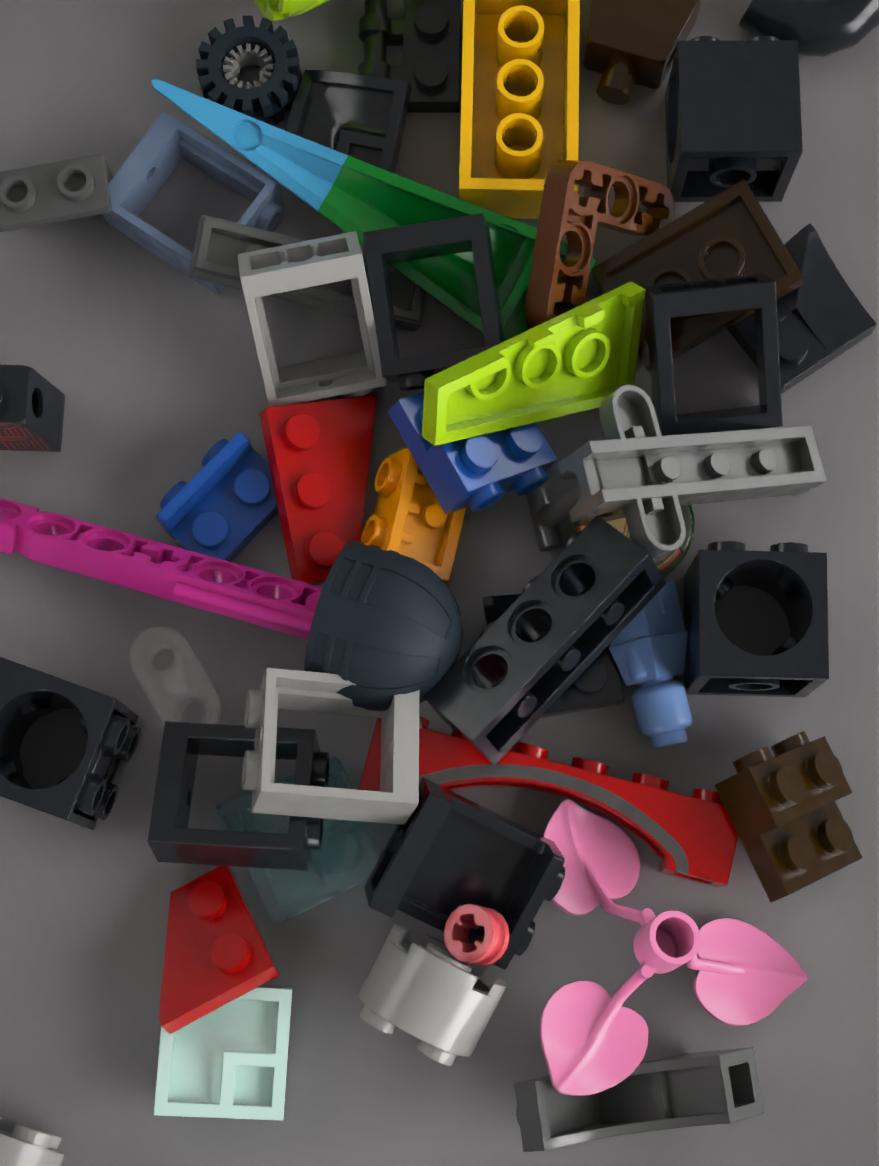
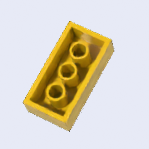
(517, 100)

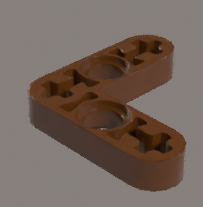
(578, 218)

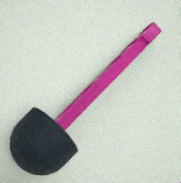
(372, 623)

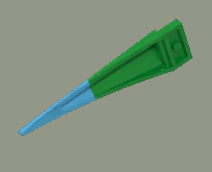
(371, 199)

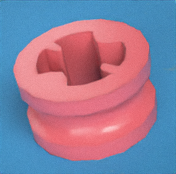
(457, 934)

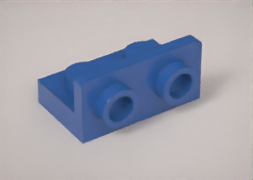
(222, 502)

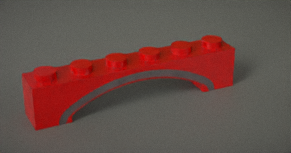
(684, 831)

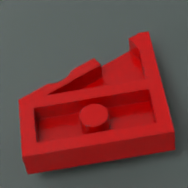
(210, 949)

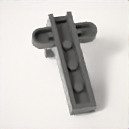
(652, 475)

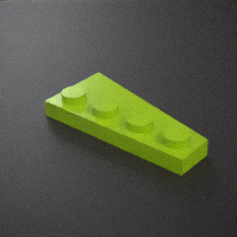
(540, 373)

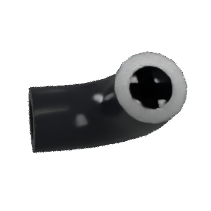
(817, 24)

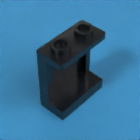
(461, 856)

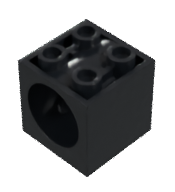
(733, 117)
(799, 586)
(106, 722)

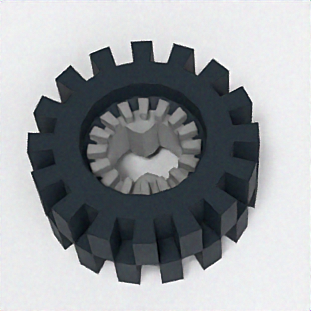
(245, 46)

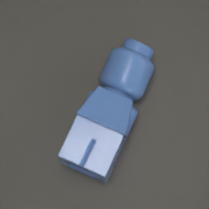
(650, 655)

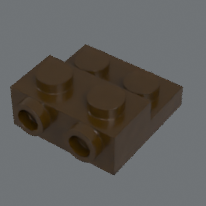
(790, 813)

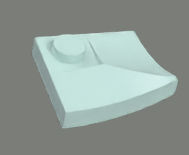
(228, 1060)

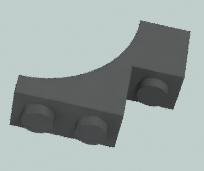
(655, 1097)

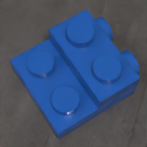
(477, 468)

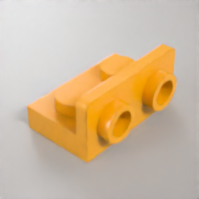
(411, 517)

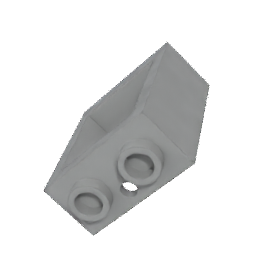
(301, 267)
(317, 693)

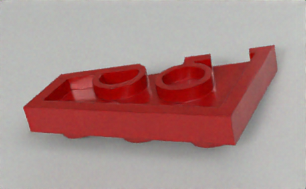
(319, 477)

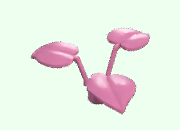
(589, 1035)

